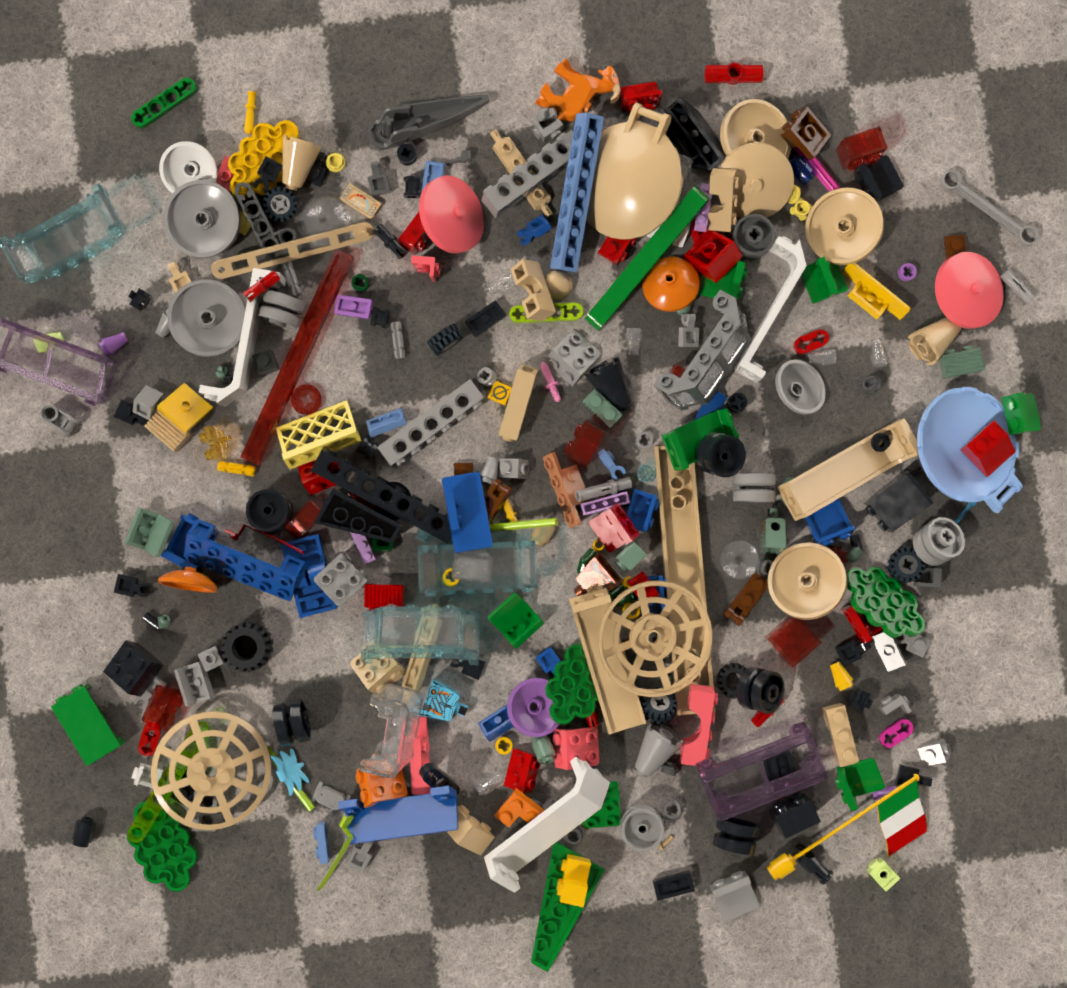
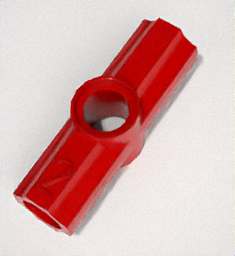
(745, 73)

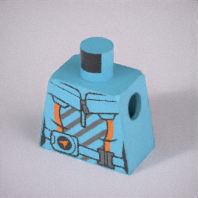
(442, 702)

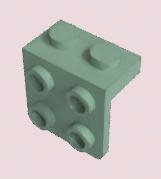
(149, 531)

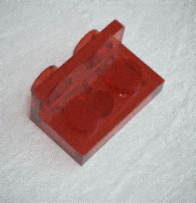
(163, 706)

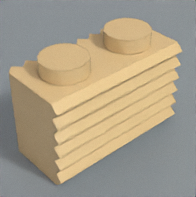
(167, 431)

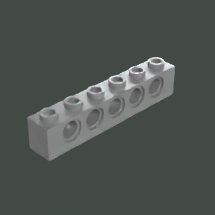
(499, 204)
(389, 447)

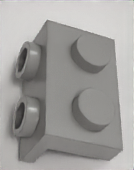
(194, 683)

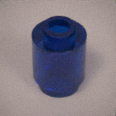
(802, 169)

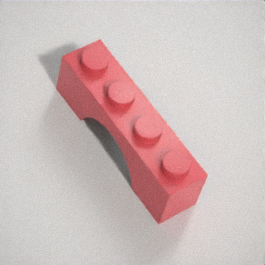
(700, 701)

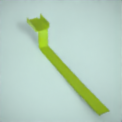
(345, 822)

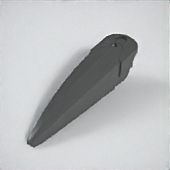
(420, 119)

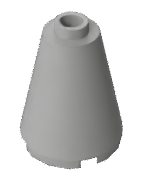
(656, 748)

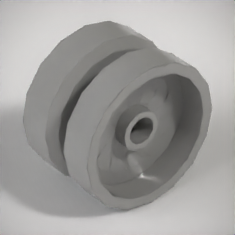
(281, 309)
(754, 486)
(938, 541)
(638, 838)

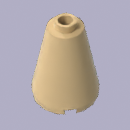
(297, 161)
(933, 340)

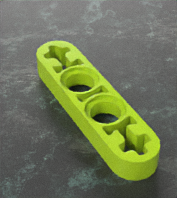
(550, 319)

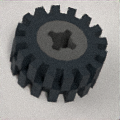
(899, 567)

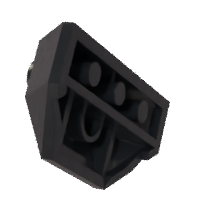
(693, 136)

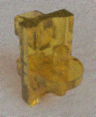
(217, 442)

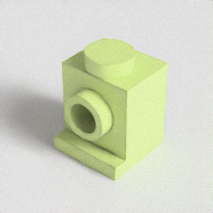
(878, 865)

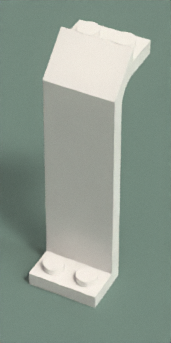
(794, 256)
(246, 348)
(549, 826)

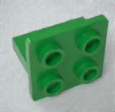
(823, 280)

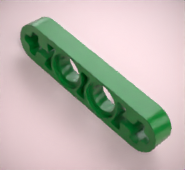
(166, 106)

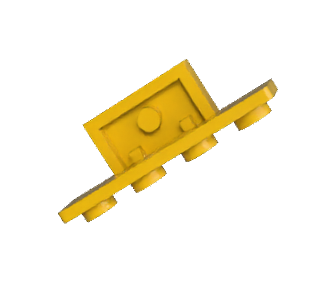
(872, 294)

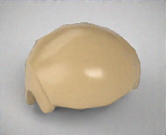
(558, 284)

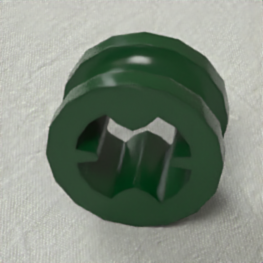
(362, 277)

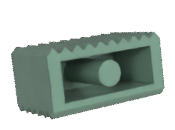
(962, 362)
(602, 408)
(630, 557)

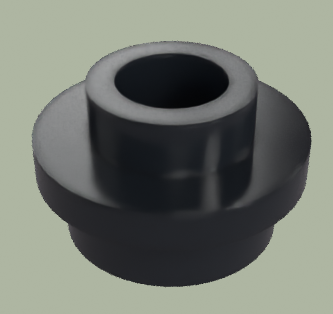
(875, 440)

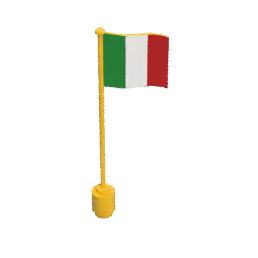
(899, 818)

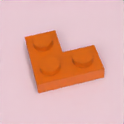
(518, 805)

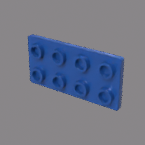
(467, 512)

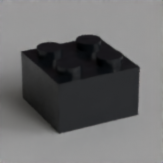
(133, 668)
(794, 815)

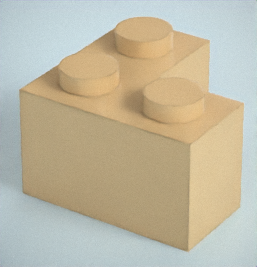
(471, 833)

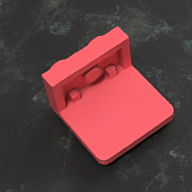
(575, 743)

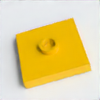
(184, 408)

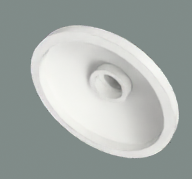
(176, 162)

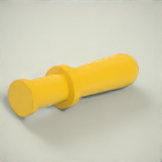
(251, 107)
(508, 510)

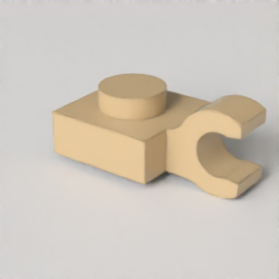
(179, 279)

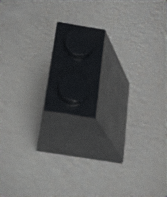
(897, 502)

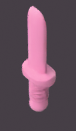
(550, 381)

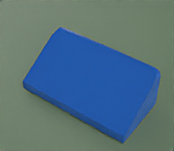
(714, 404)
(496, 724)

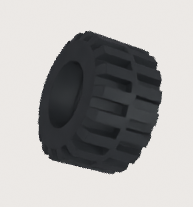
(231, 652)

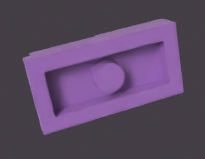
(353, 307)

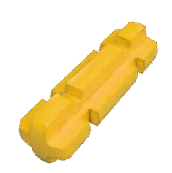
(236, 468)

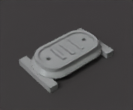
(329, 797)

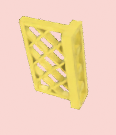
(309, 452)

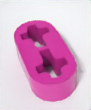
(898, 737)

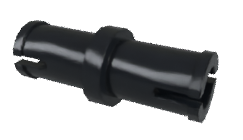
(390, 241)

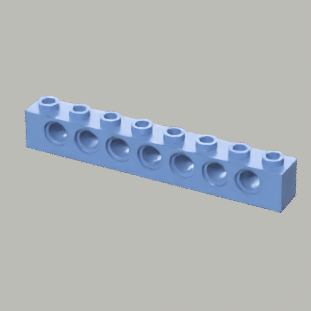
(576, 192)

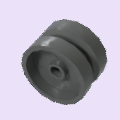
(760, 229)

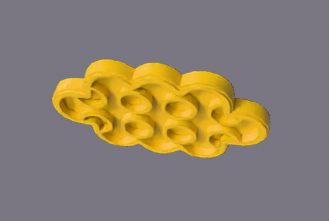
(264, 142)

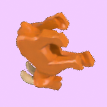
(580, 92)

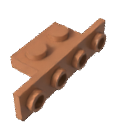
(565, 484)

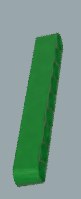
(647, 258)

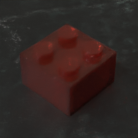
(861, 148)
(584, 444)
(793, 640)

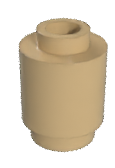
(542, 535)

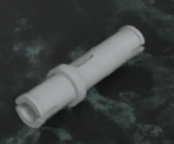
(610, 487)

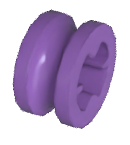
(901, 272)

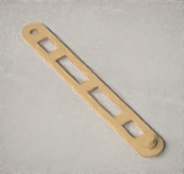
(361, 231)

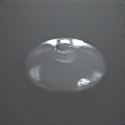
(328, 207)

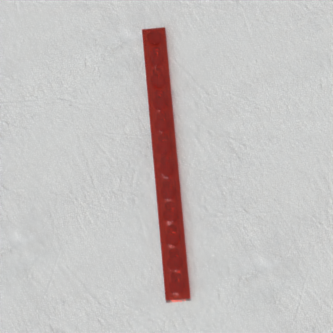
(297, 357)

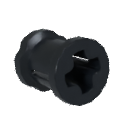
(411, 186)

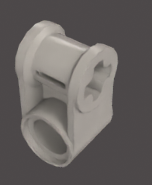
(63, 421)

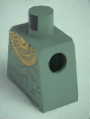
(773, 541)

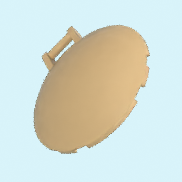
(635, 177)

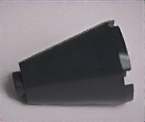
(611, 383)

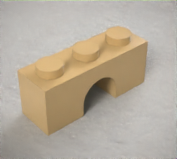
(723, 183)
(530, 276)
(842, 738)

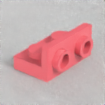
(424, 264)

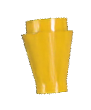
(841, 676)

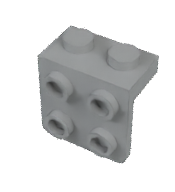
(572, 357)
(340, 579)
(734, 895)

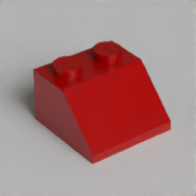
(713, 255)
(989, 448)

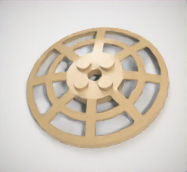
(662, 645)
(213, 757)

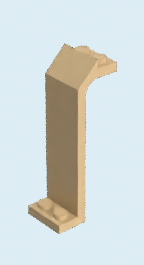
(847, 471)
(619, 707)

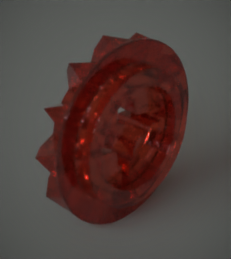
(302, 391)

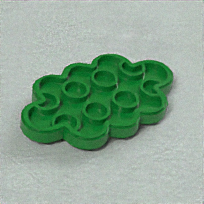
(884, 602)
(571, 688)
(164, 851)

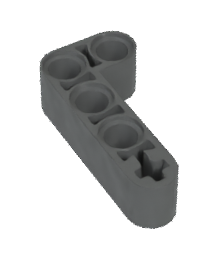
(259, 217)

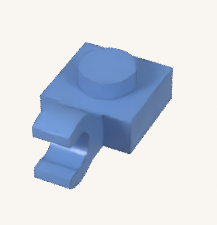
(607, 459)

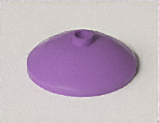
(528, 721)

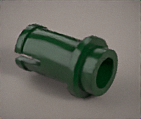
(631, 597)

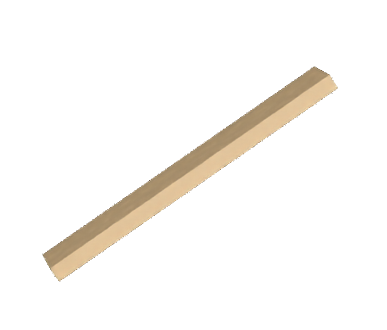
(682, 561)

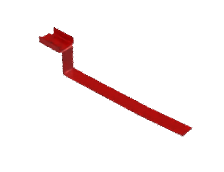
(235, 536)

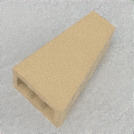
(518, 402)

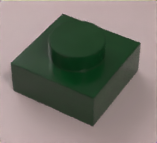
(381, 546)

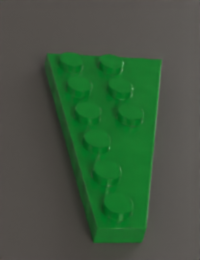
(558, 918)

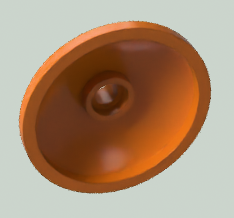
(673, 294)
(188, 580)

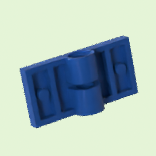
(307, 594)

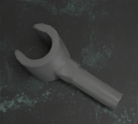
(466, 155)

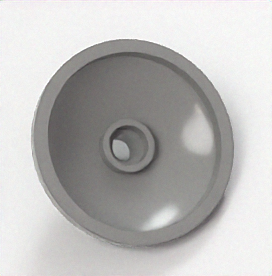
(800, 387)

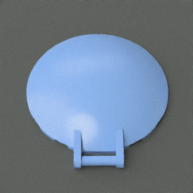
(949, 425)

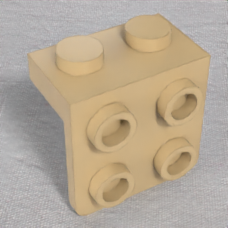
(378, 673)

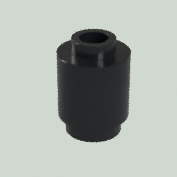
(83, 832)

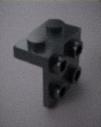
(878, 178)

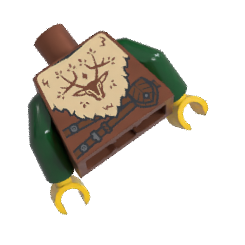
(597, 574)

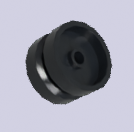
(720, 454)
(280, 510)
(760, 690)
(291, 722)
(736, 836)

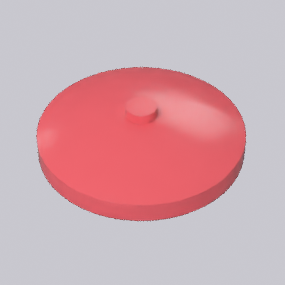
(451, 214)
(969, 290)

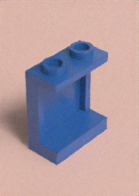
(829, 524)
(176, 546)

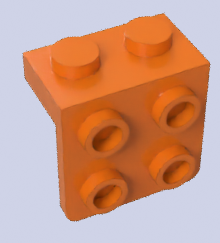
(379, 788)

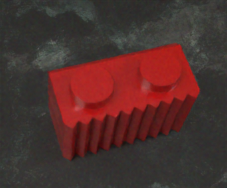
(383, 594)

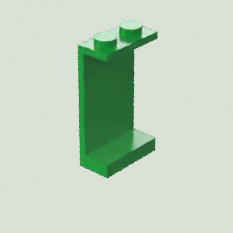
(682, 441)
(85, 725)

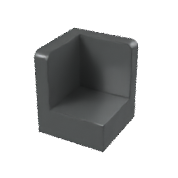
(930, 578)

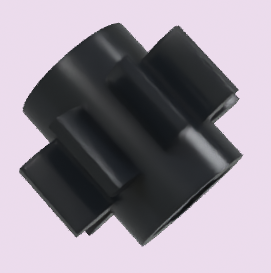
(860, 699)

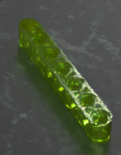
(154, 806)

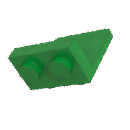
(728, 283)
(1021, 413)
(515, 620)
(858, 780)
(609, 813)

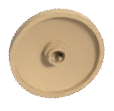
(753, 122)
(763, 178)
(844, 226)
(807, 581)

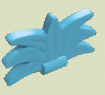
(290, 771)

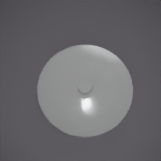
(202, 219)
(206, 318)

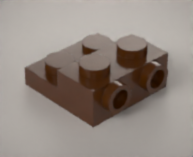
(805, 132)

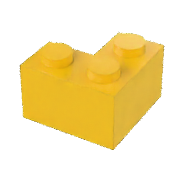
(573, 885)

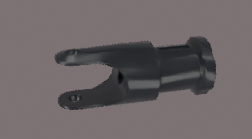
(813, 865)

